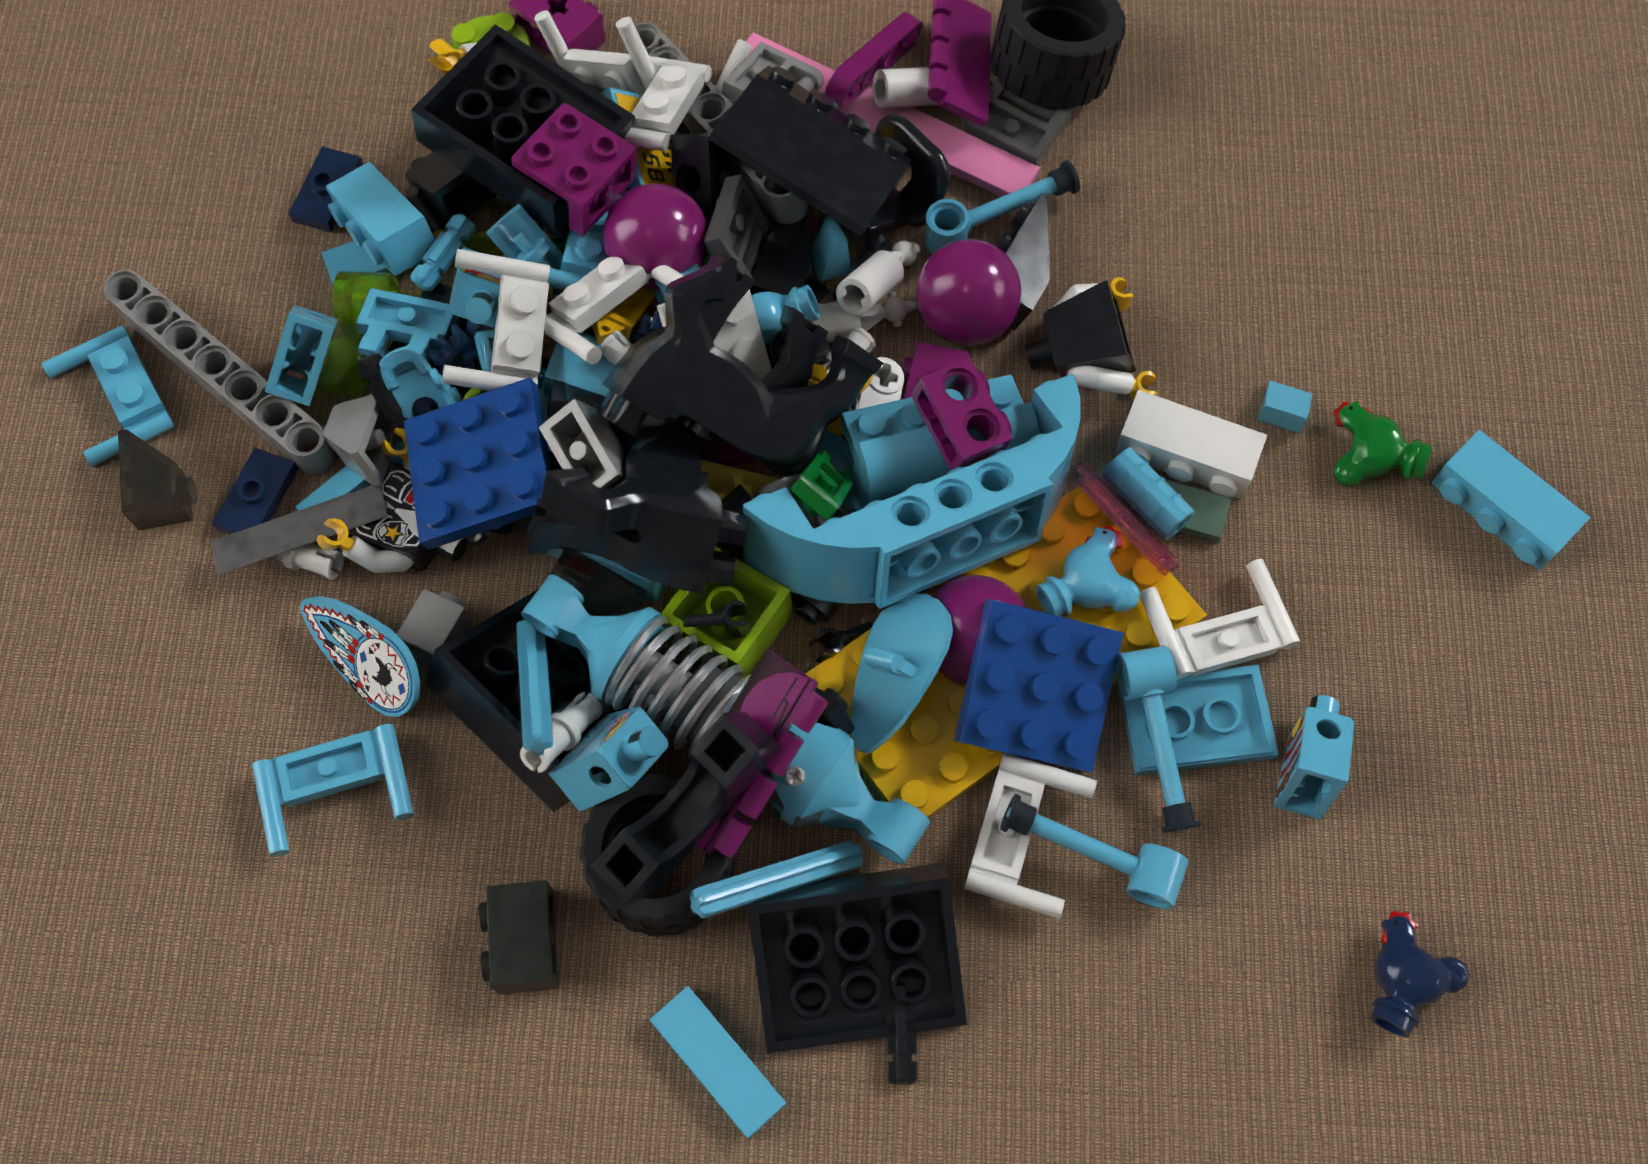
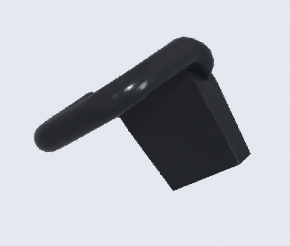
(928, 180)

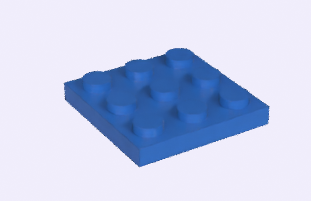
(477, 463)
(1038, 686)

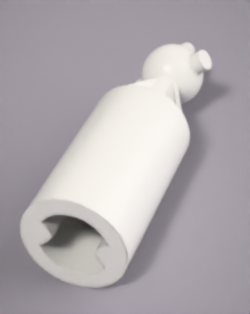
(902, 87)
(875, 278)
(842, 323)

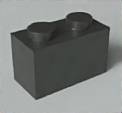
(519, 937)

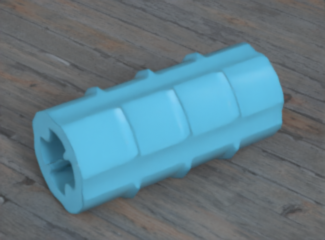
(1148, 493)

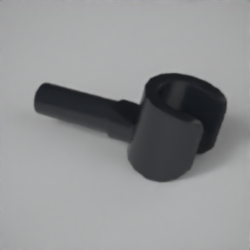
(732, 609)
(835, 640)

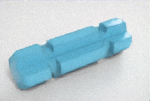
(442, 252)

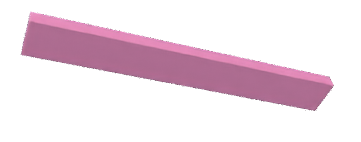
(966, 154)

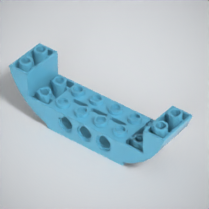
(931, 527)

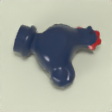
(1410, 976)

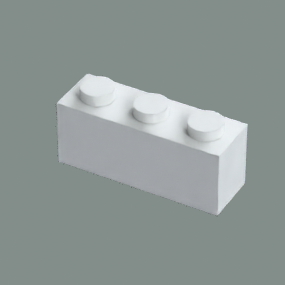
(1192, 444)

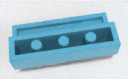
(897, 450)

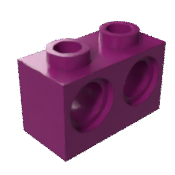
(951, 418)

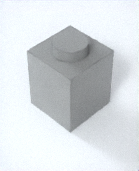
(433, 623)

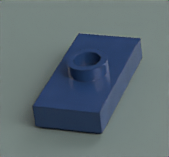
(313, 198)
(256, 492)

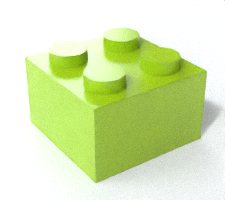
(768, 612)

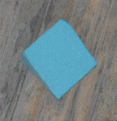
(830, 251)
(1285, 407)

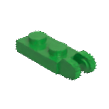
(822, 486)

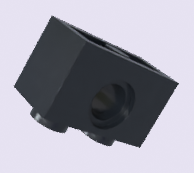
(701, 168)

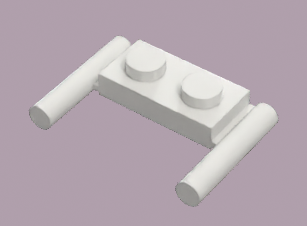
(602, 69)
(666, 102)
(594, 297)
(518, 322)
(1227, 638)
(1000, 853)

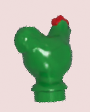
(1376, 448)

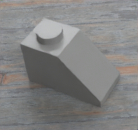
(356, 435)
(585, 440)

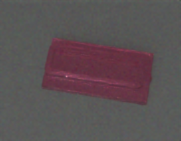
(1126, 519)

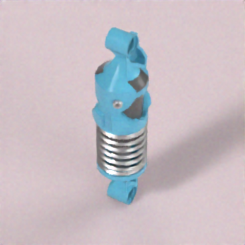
(626, 661)

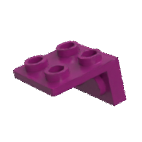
(579, 164)

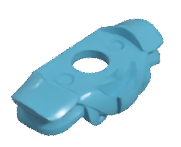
(411, 377)

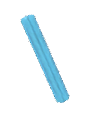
(534, 689)
(775, 879)

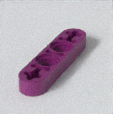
(878, 53)

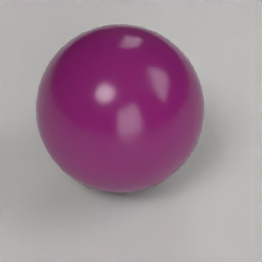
(656, 228)
(968, 292)
(965, 602)

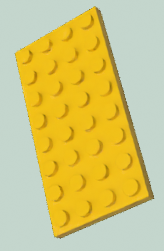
(921, 758)

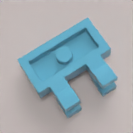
(404, 320)

